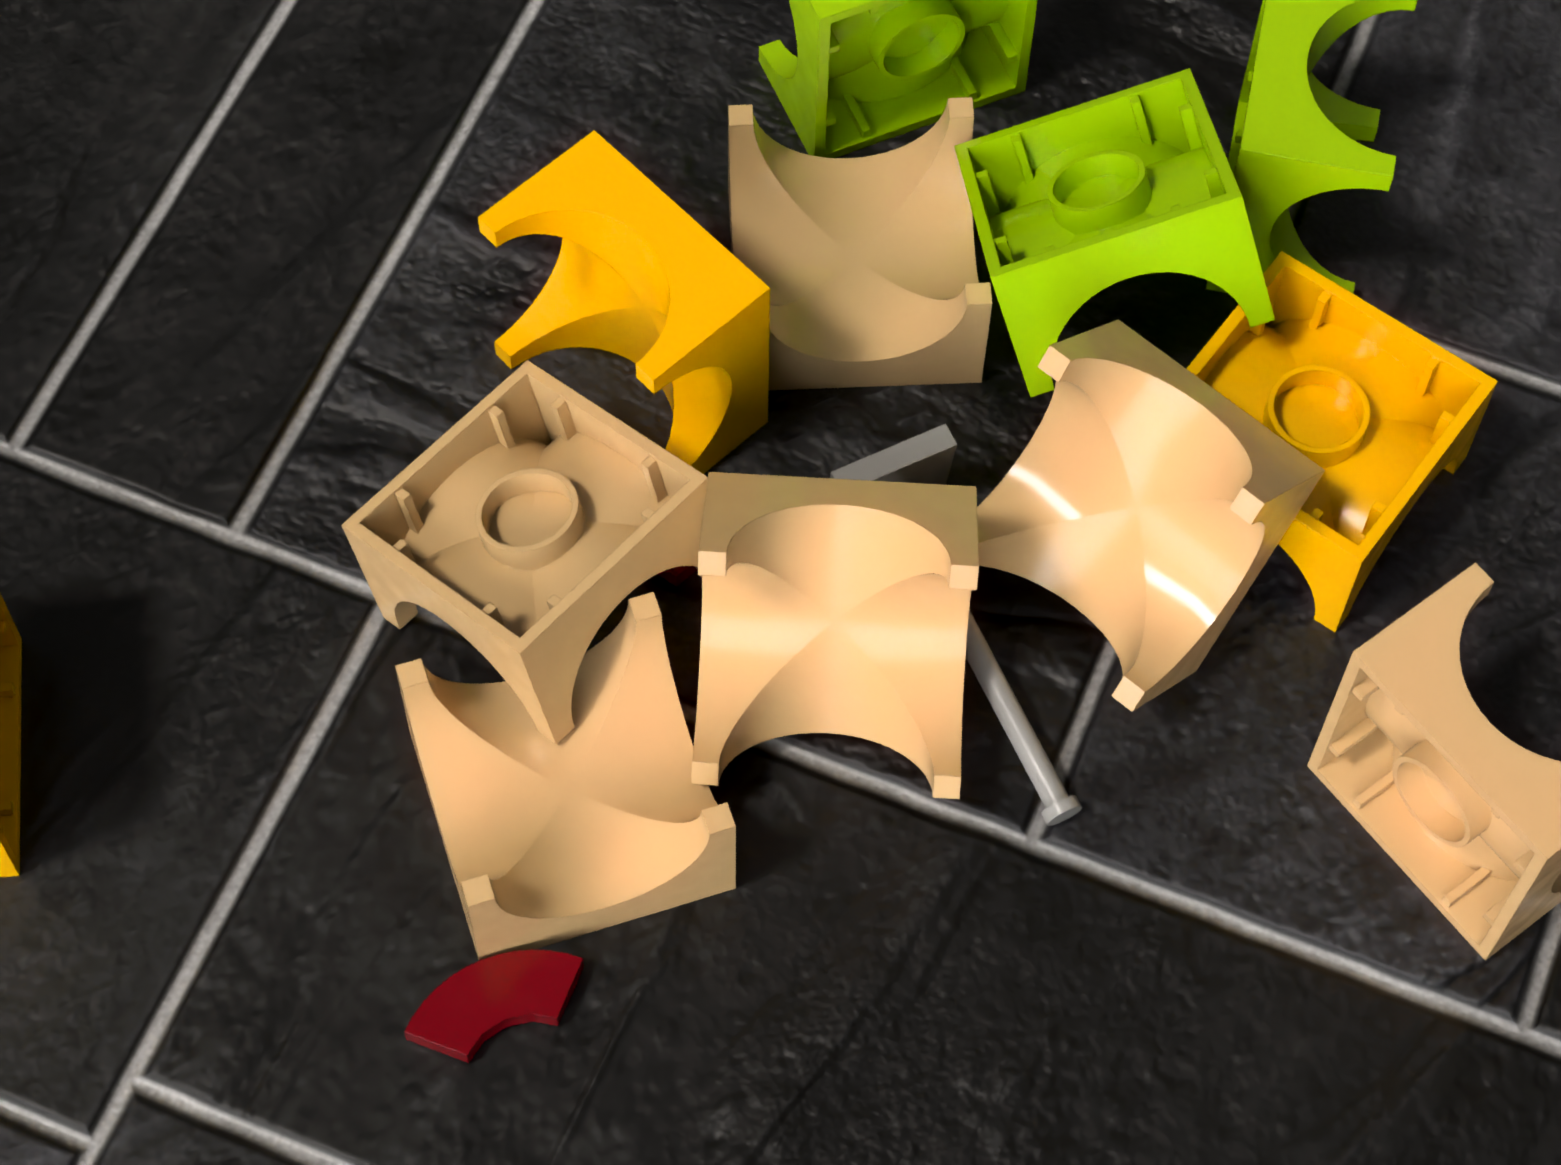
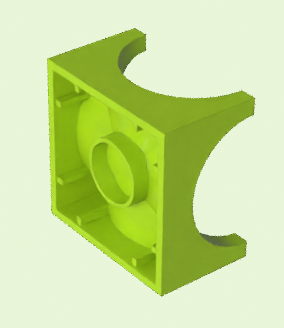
(893, 64)
(1294, 131)
(1103, 199)

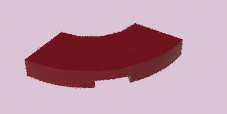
(493, 996)

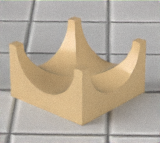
(862, 257)
(1143, 504)
(529, 532)
(835, 617)
(1440, 782)
(577, 829)

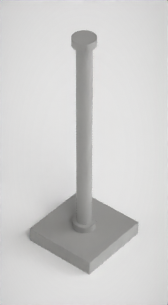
(928, 461)

